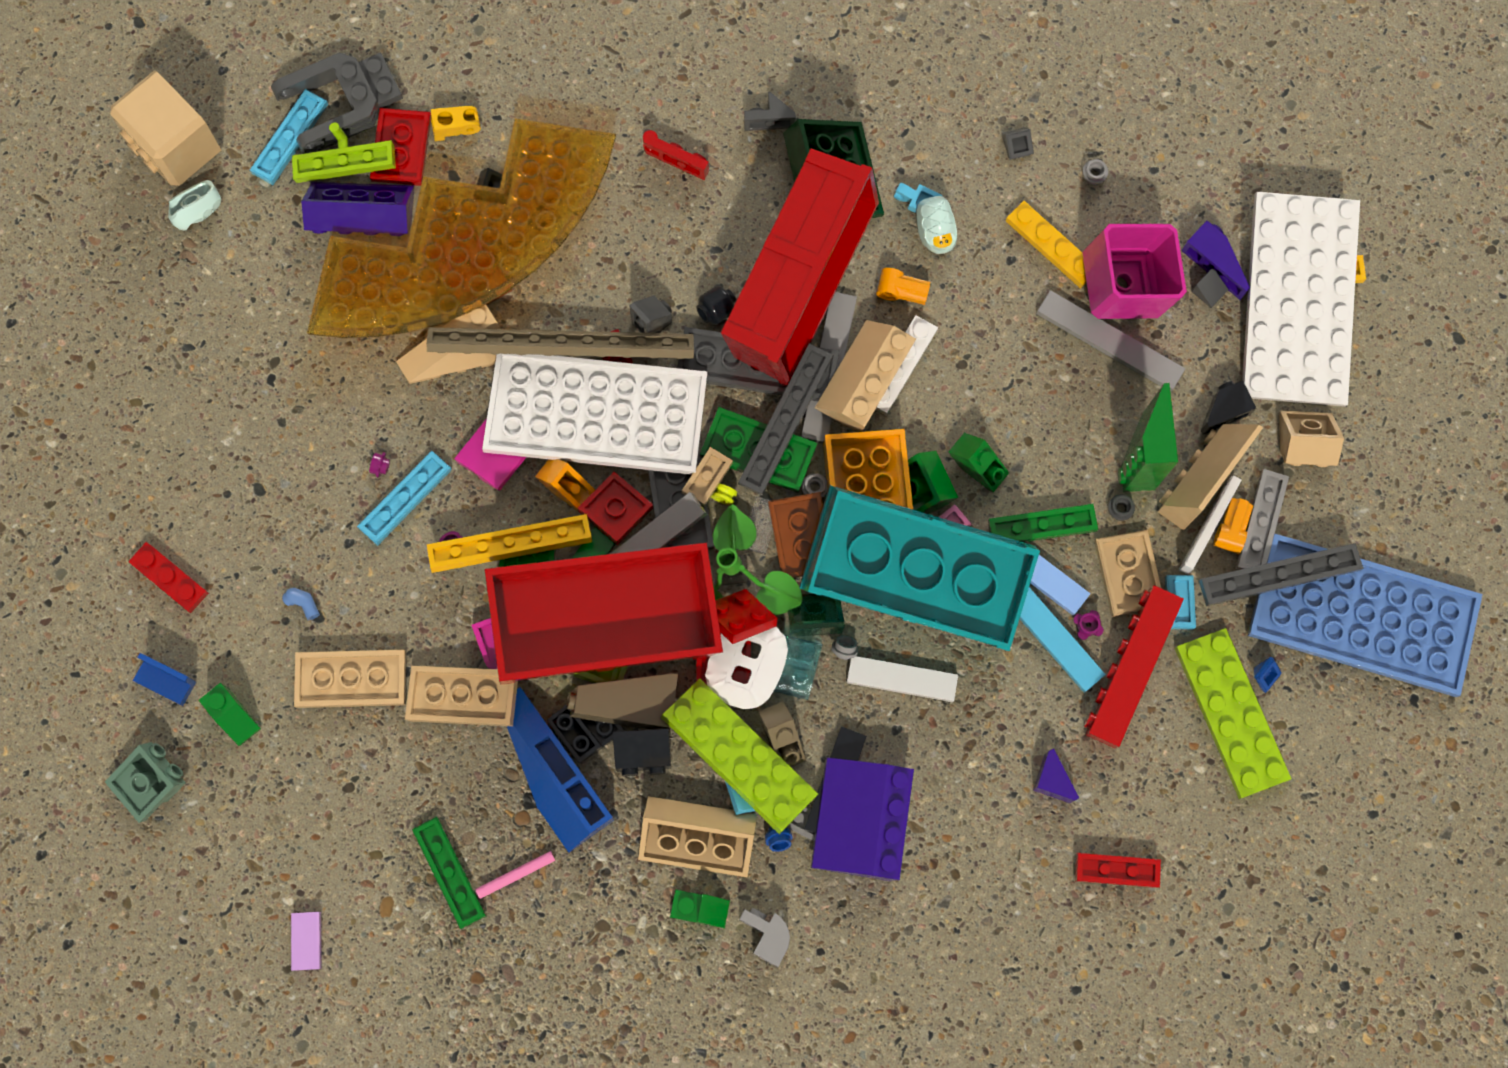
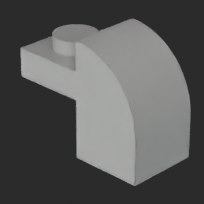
(775, 935)

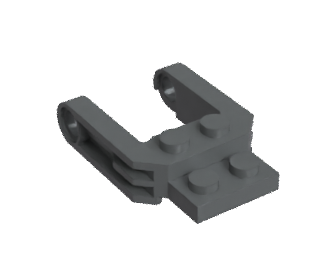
(365, 84)

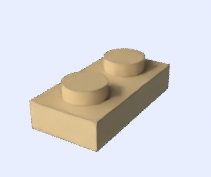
(708, 476)

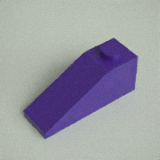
(1213, 251)

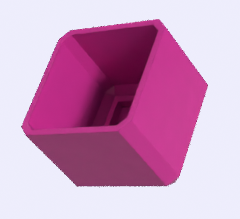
(1146, 259)

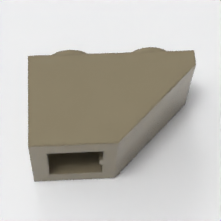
(782, 733)

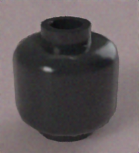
(715, 305)

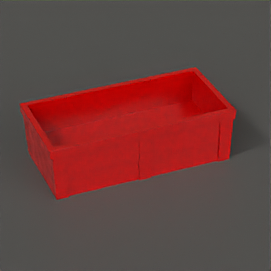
(801, 264)
(602, 612)

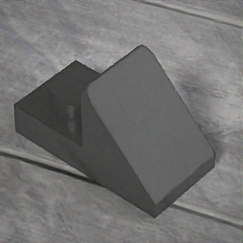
(775, 117)

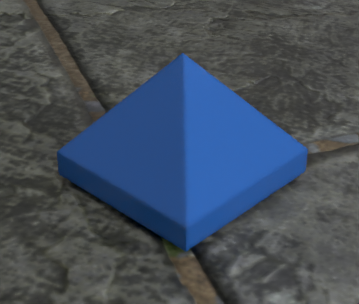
(1266, 673)

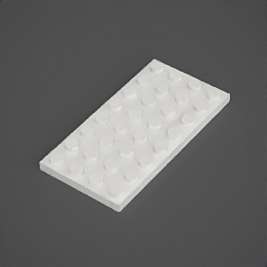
(1301, 298)
(596, 412)

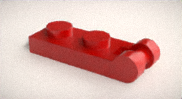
(675, 155)

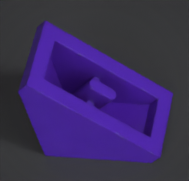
(1053, 779)

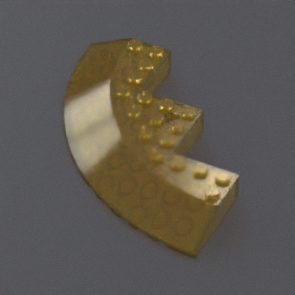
(465, 238)

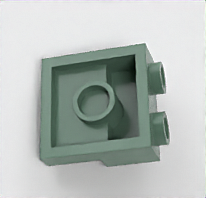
(145, 780)

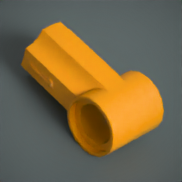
(895, 286)
(1231, 533)

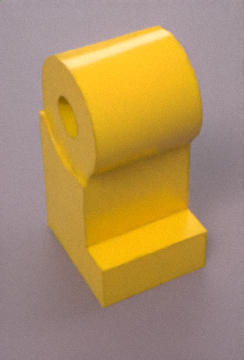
(454, 121)

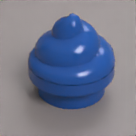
(776, 841)

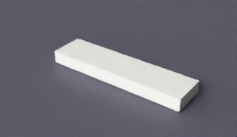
(1209, 525)
(902, 679)

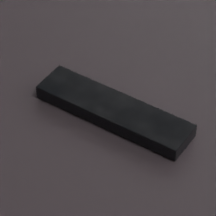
(847, 747)

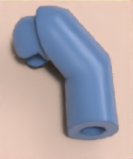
(302, 599)

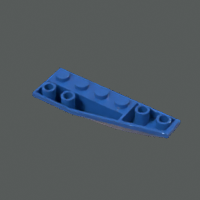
(554, 779)

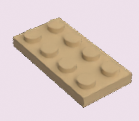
(350, 678)
(459, 696)

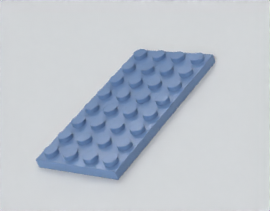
(1373, 621)

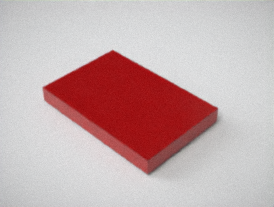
(410, 137)

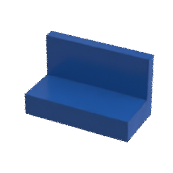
(164, 680)

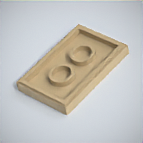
(1126, 569)

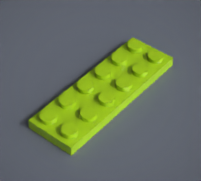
(1232, 713)
(739, 756)

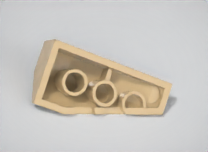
(422, 365)

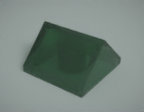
(816, 616)

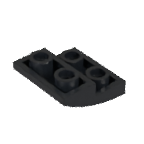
(582, 735)

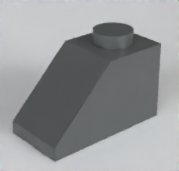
(650, 315)

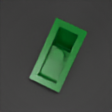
(700, 908)

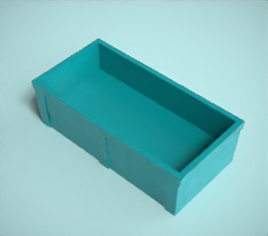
(919, 567)

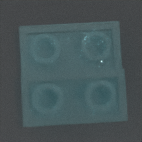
(799, 667)

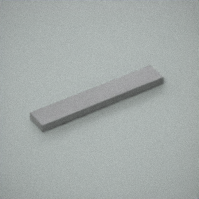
(834, 337)
(1110, 340)

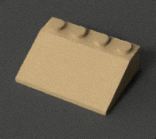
(1207, 472)

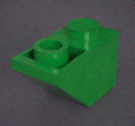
(979, 461)

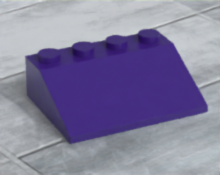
(862, 819)

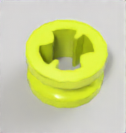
(724, 494)

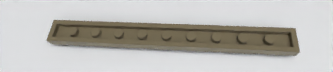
(560, 343)

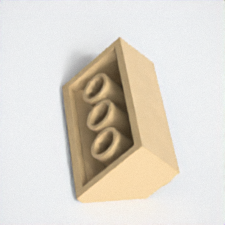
(865, 374)
(697, 836)

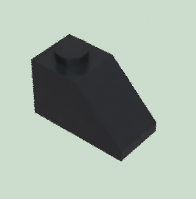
(1228, 406)

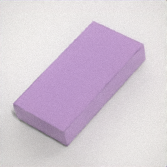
(306, 941)

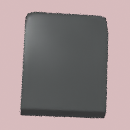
(1018, 143)
(1210, 288)

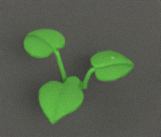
(738, 532)

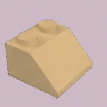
(1310, 438)

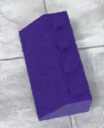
(358, 208)

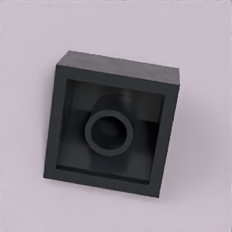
(642, 751)

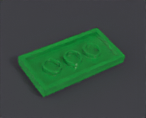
(739, 436)

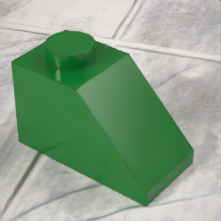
(229, 714)

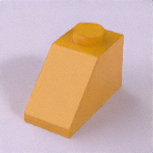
(565, 482)

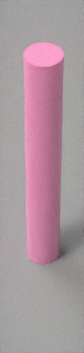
(515, 874)

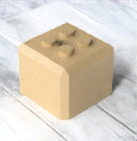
(164, 129)

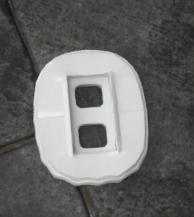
(765, 669)

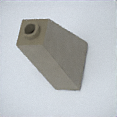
(626, 702)

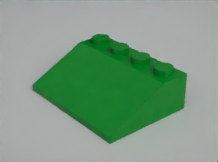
(1152, 447)

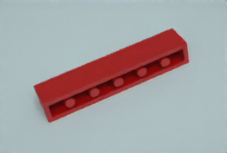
(1133, 667)

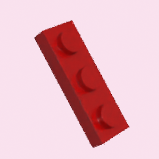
(168, 577)
(1118, 870)

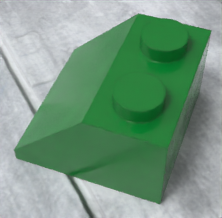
(929, 483)

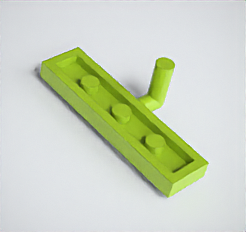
(343, 160)

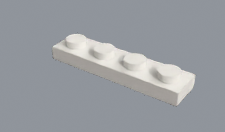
(924, 333)

